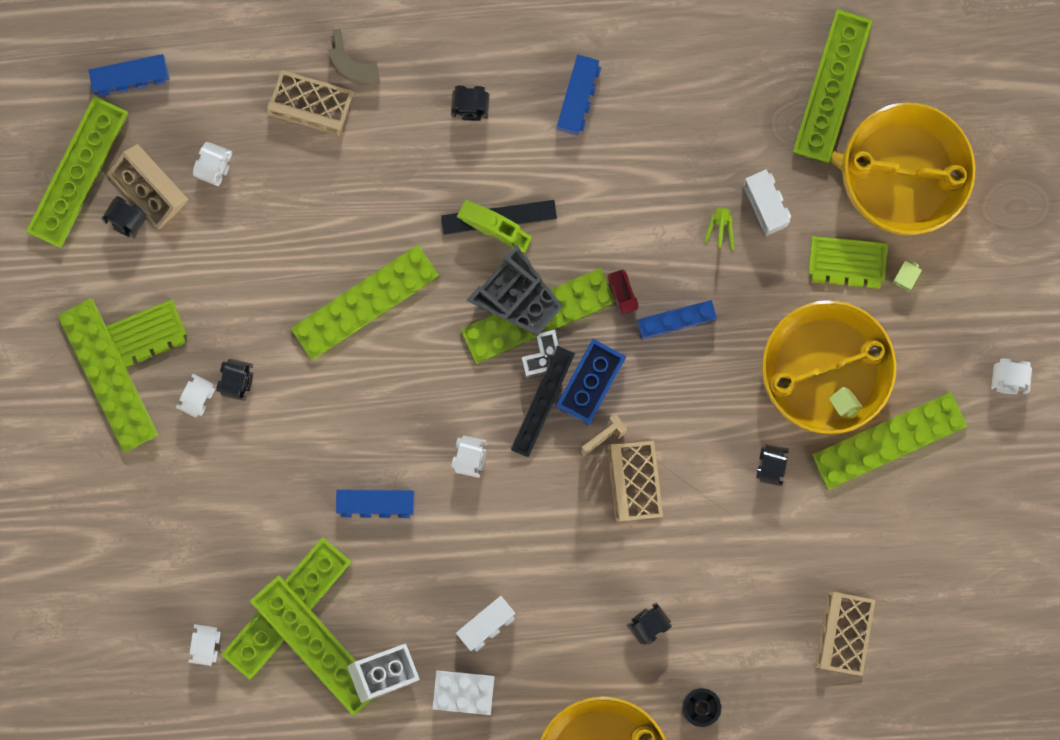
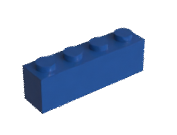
(128, 75)
(578, 94)
(676, 320)
(375, 502)

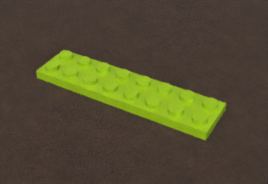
(832, 86)
(77, 172)
(578, 299)
(365, 302)
(108, 375)
(889, 440)
(310, 582)
(309, 640)

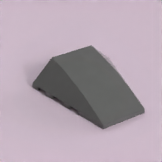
(517, 294)

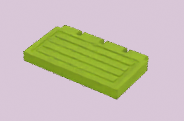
(847, 260)
(147, 332)

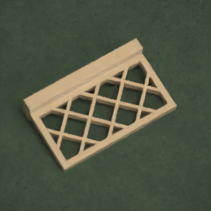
(304, 117)
(615, 427)
(618, 481)
(828, 633)

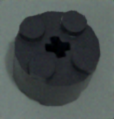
(470, 103)
(124, 218)
(235, 379)
(773, 465)
(649, 624)
(712, 707)

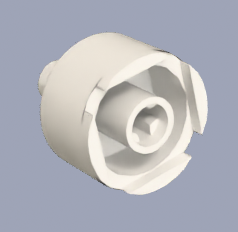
(212, 163)
(1011, 376)
(195, 396)
(469, 456)
(203, 645)

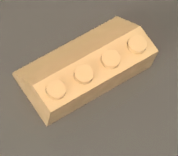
(147, 186)

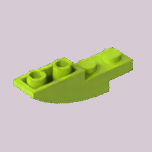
(494, 224)

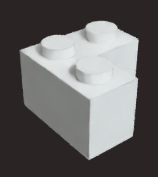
(537, 363)

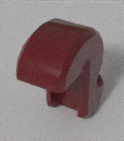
(622, 292)

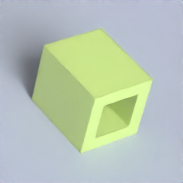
(907, 275)
(846, 403)

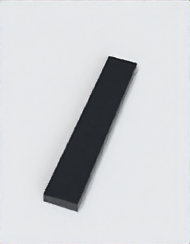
(518, 214)
(542, 401)

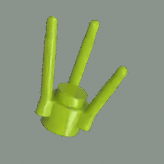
(721, 217)

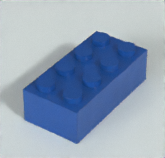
(590, 382)

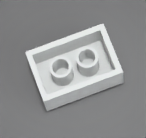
(766, 202)
(486, 624)
(383, 673)
(463, 692)

